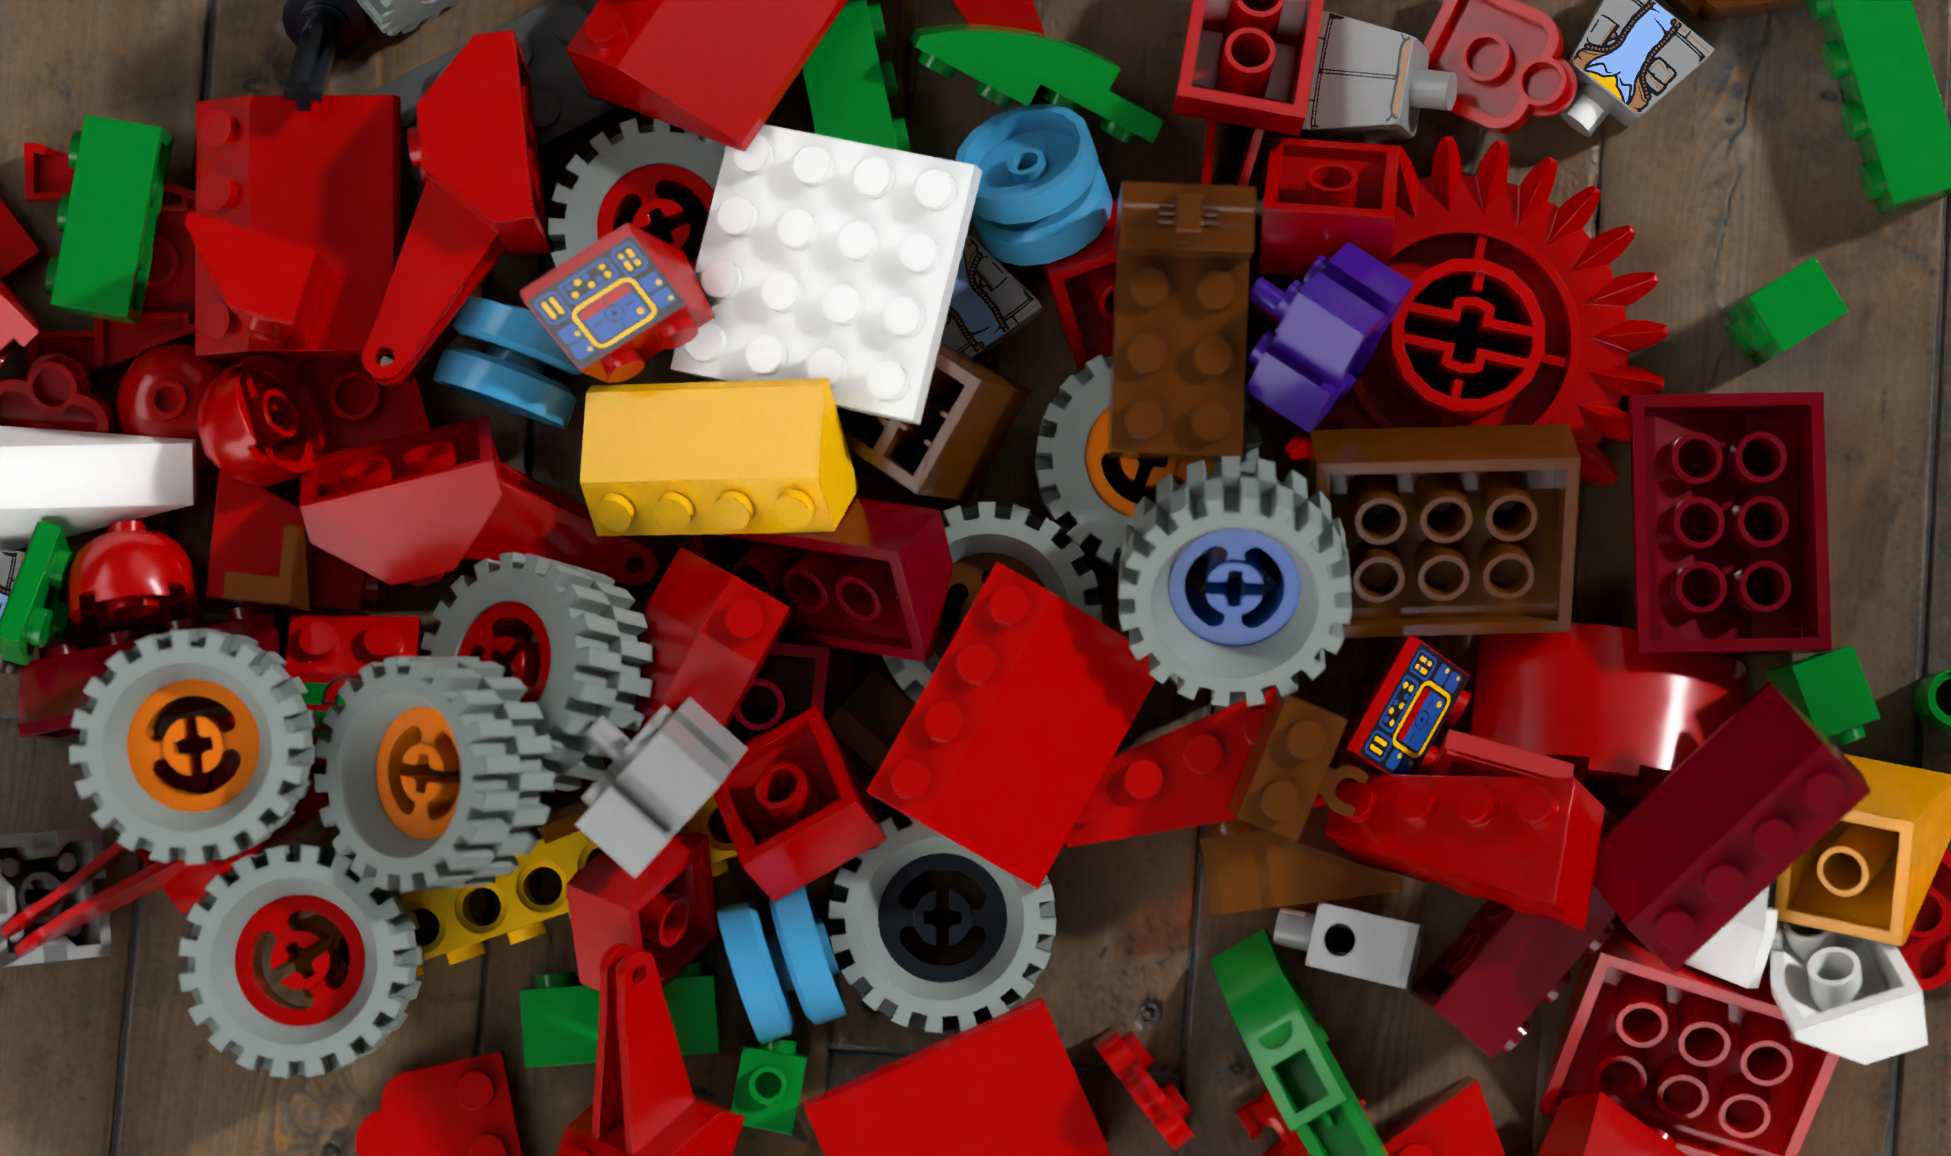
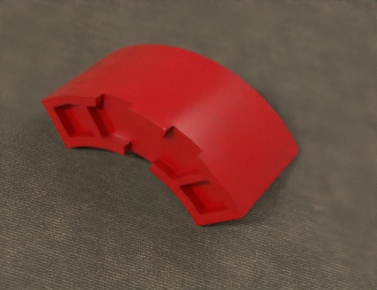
(1601, 703)

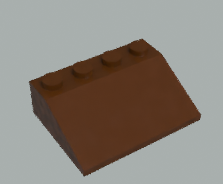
(1453, 526)

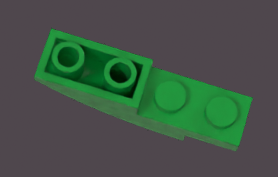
(1016, 61)
(1292, 1050)

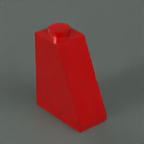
(250, 541)

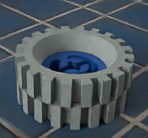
(1234, 633)

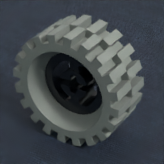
(926, 995)

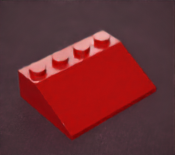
(700, 61)
(311, 180)
(1015, 726)
(1687, 1054)
(973, 1094)

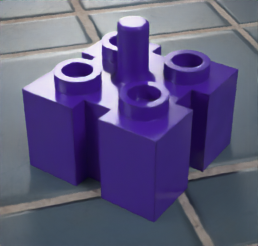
(1324, 333)

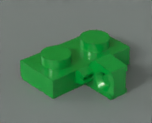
(33, 603)

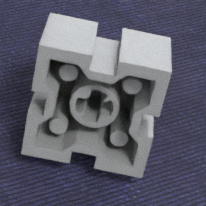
(655, 781)
(35, 867)

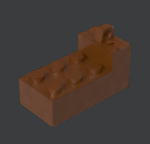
(1180, 321)
(959, 432)

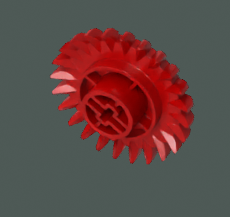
(1541, 274)

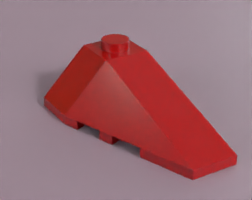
(706, 638)

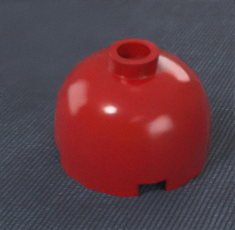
(164, 392)
(259, 423)
(130, 578)

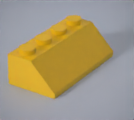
(715, 458)

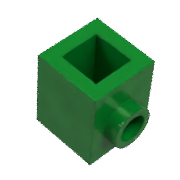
(770, 1085)

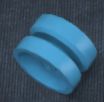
(1038, 184)
(513, 365)
(782, 961)

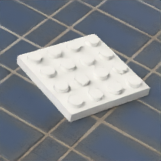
(831, 268)

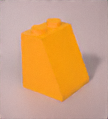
(1876, 861)

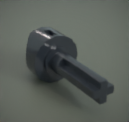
(321, 33)

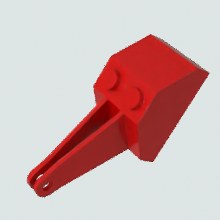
(1247, 69)
(477, 201)
(442, 496)
(180, 881)
(640, 1077)

